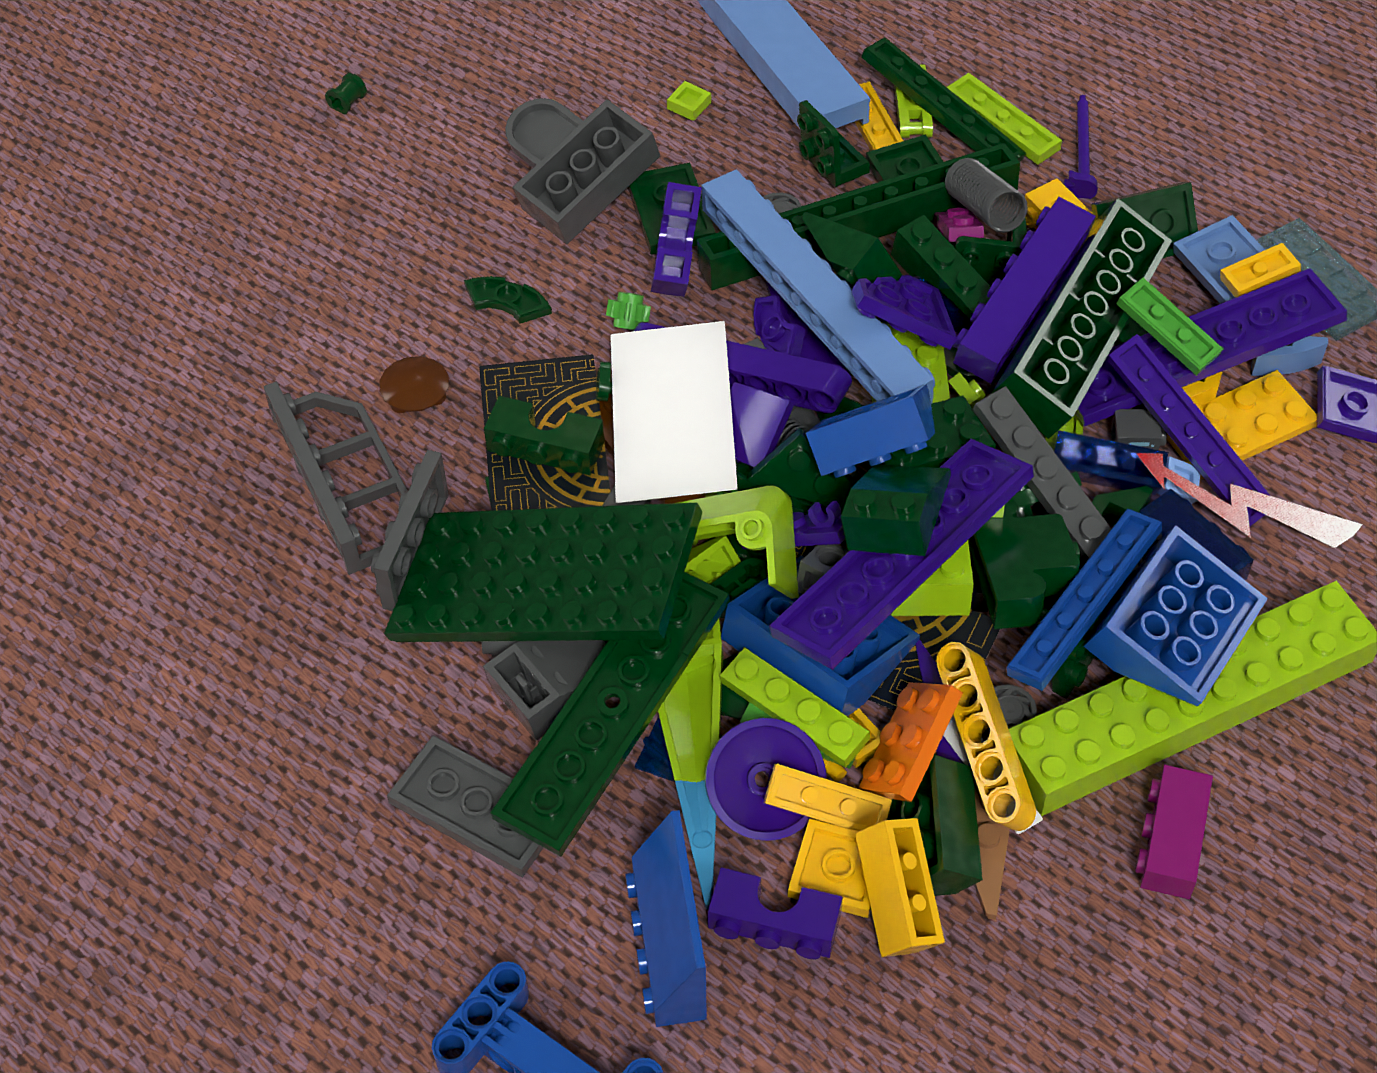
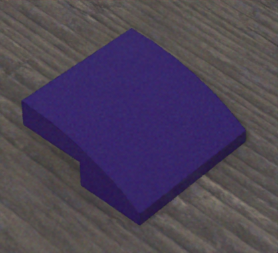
(757, 422)

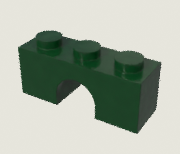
(570, 446)

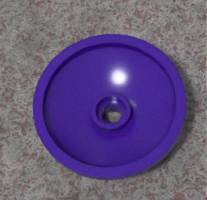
(732, 772)

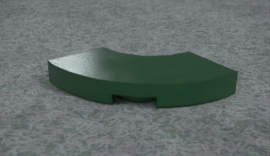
(517, 300)

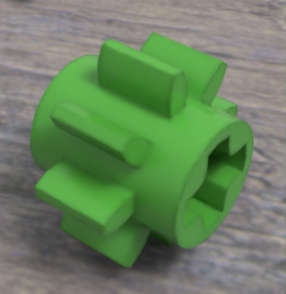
(628, 310)

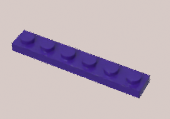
(1183, 421)

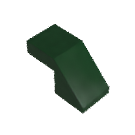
(1114, 504)

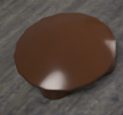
(414, 384)

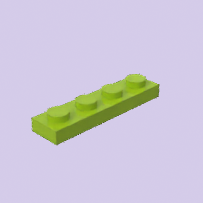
(1007, 118)
(789, 701)

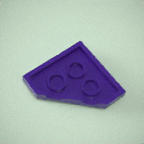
(907, 306)

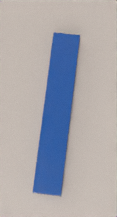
(1084, 599)

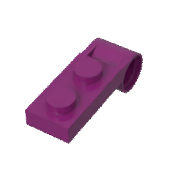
(958, 223)

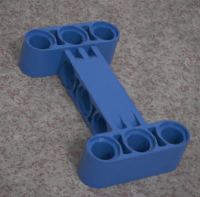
(508, 1037)

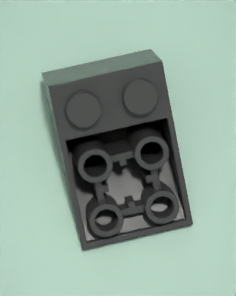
(540, 678)

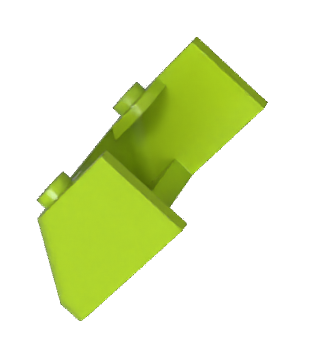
(761, 521)

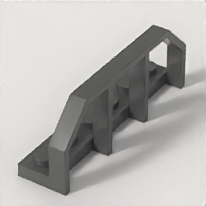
(319, 482)

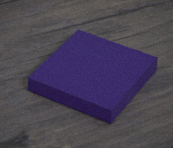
(1347, 404)

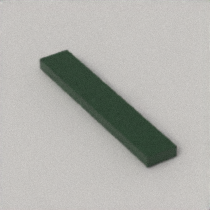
(936, 98)

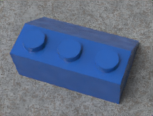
(873, 432)

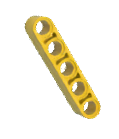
(999, 745)

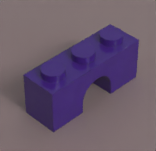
(676, 239)
(806, 927)

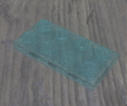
(1333, 270)

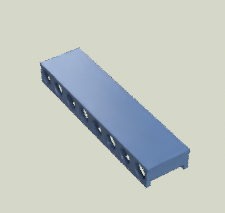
(789, 58)

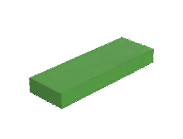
(1169, 326)

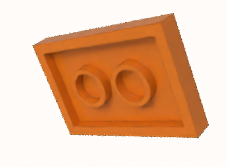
(910, 740)

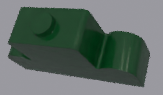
(1022, 564)

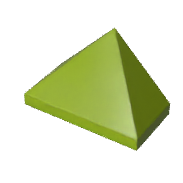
(712, 559)

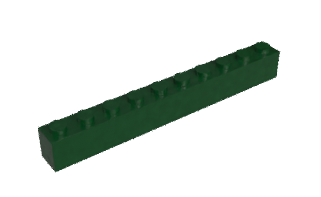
(870, 209)

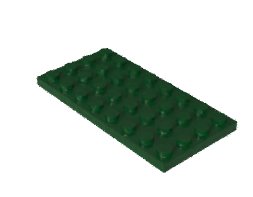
(546, 574)

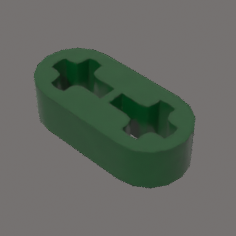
(736, 581)

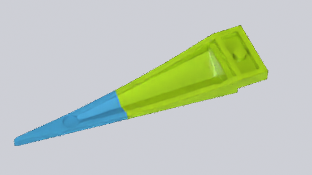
(691, 730)

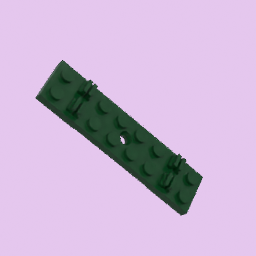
(590, 740)

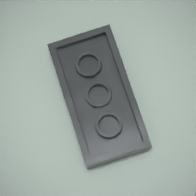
(404, 535)
(456, 798)

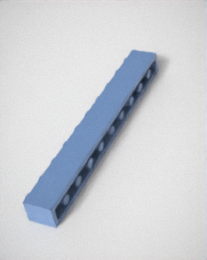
(812, 288)

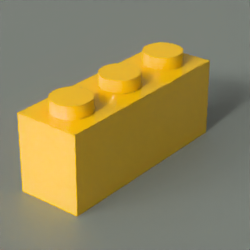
(899, 887)

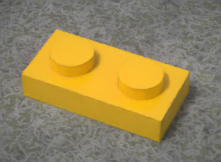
(1260, 270)

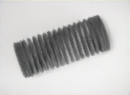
(990, 188)

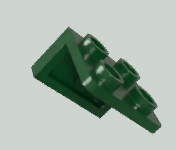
(828, 148)
(991, 255)

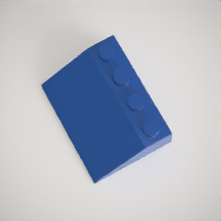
(1177, 619)
(843, 687)
(668, 927)

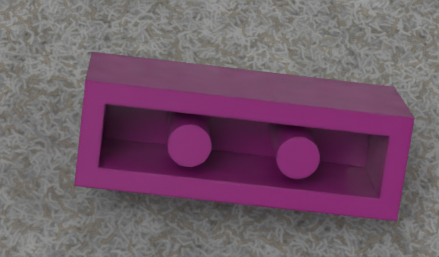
(1174, 831)

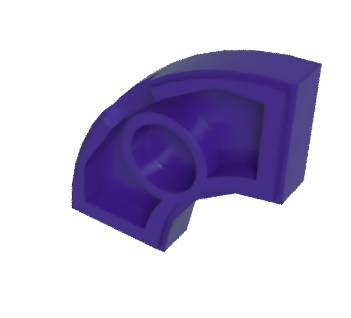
(775, 327)

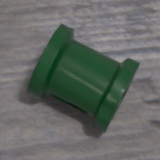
(346, 93)

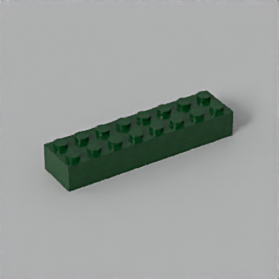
(1082, 318)

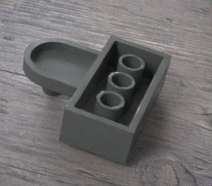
(575, 161)

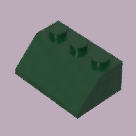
(946, 824)

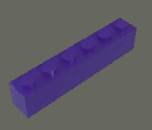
(1023, 289)

